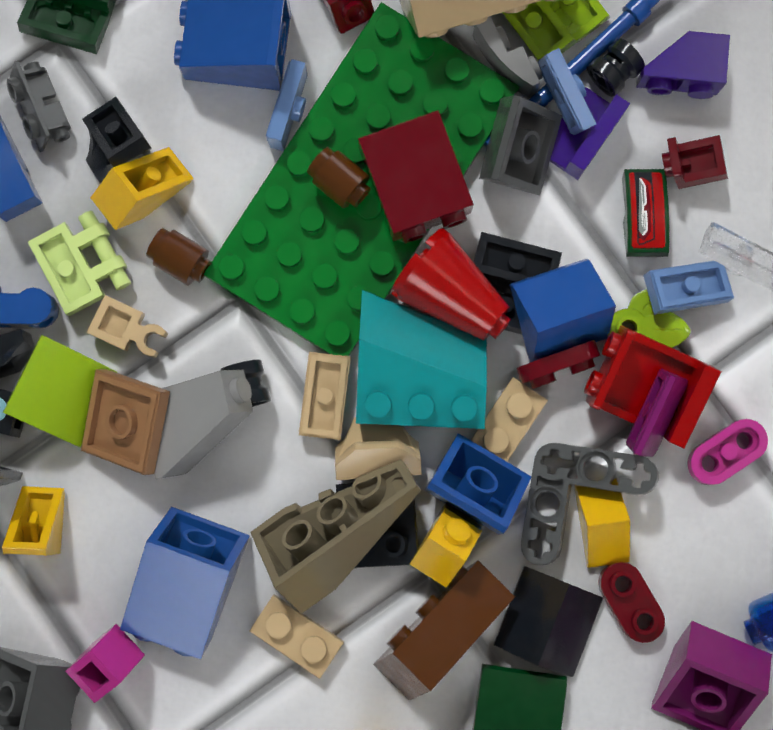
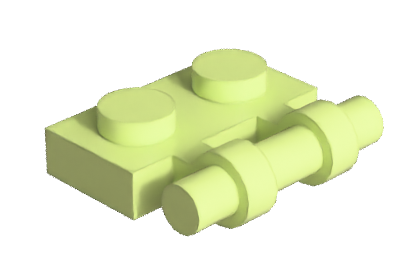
(67, 268)

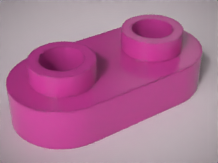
(726, 453)

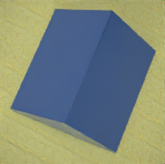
(562, 309)

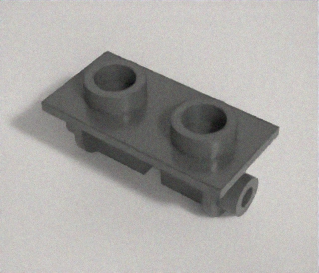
(30, 90)

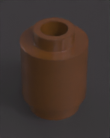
(339, 178)
(178, 256)

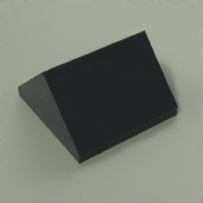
(548, 622)

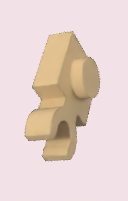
(121, 325)

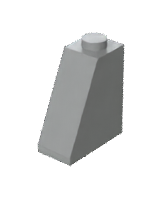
(200, 417)

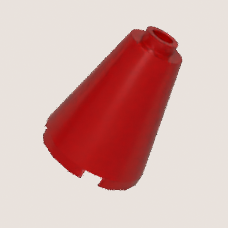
(452, 288)

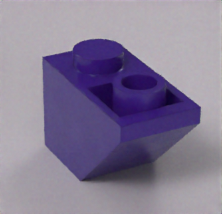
(690, 65)

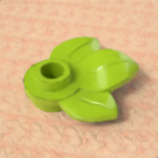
(663, 327)

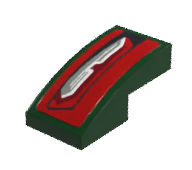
(646, 213)

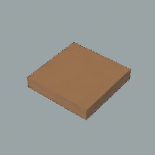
(125, 421)

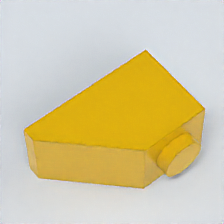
(140, 187)
(447, 545)

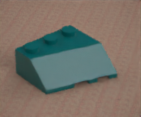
(418, 369)

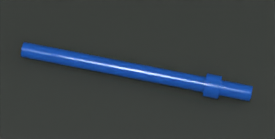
(633, 14)

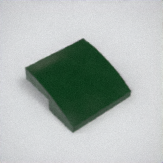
(68, 22)
(519, 699)

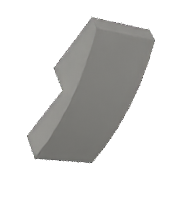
(513, 64)

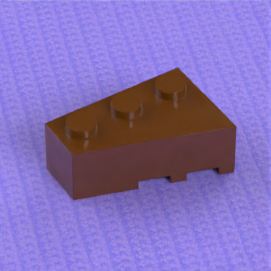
(443, 631)

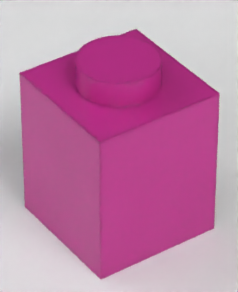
(105, 663)

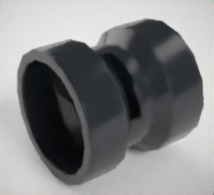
(616, 67)
(253, 372)

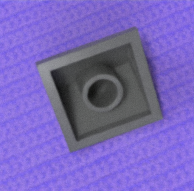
(520, 145)

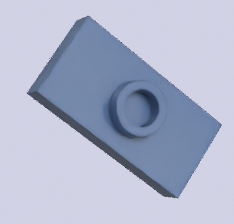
(566, 91)
(288, 106)
(688, 287)

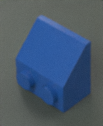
(479, 484)

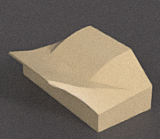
(373, 447)

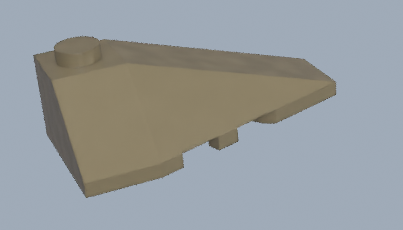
(320, 543)

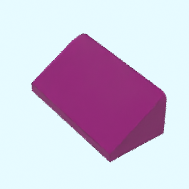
(656, 413)

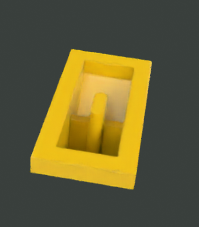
(36, 522)
(603, 526)

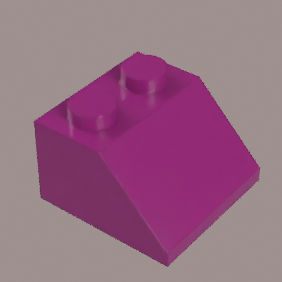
(713, 680)

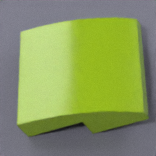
(556, 23)
(55, 390)

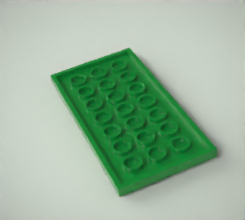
(300, 250)

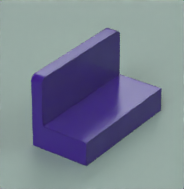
(575, 152)

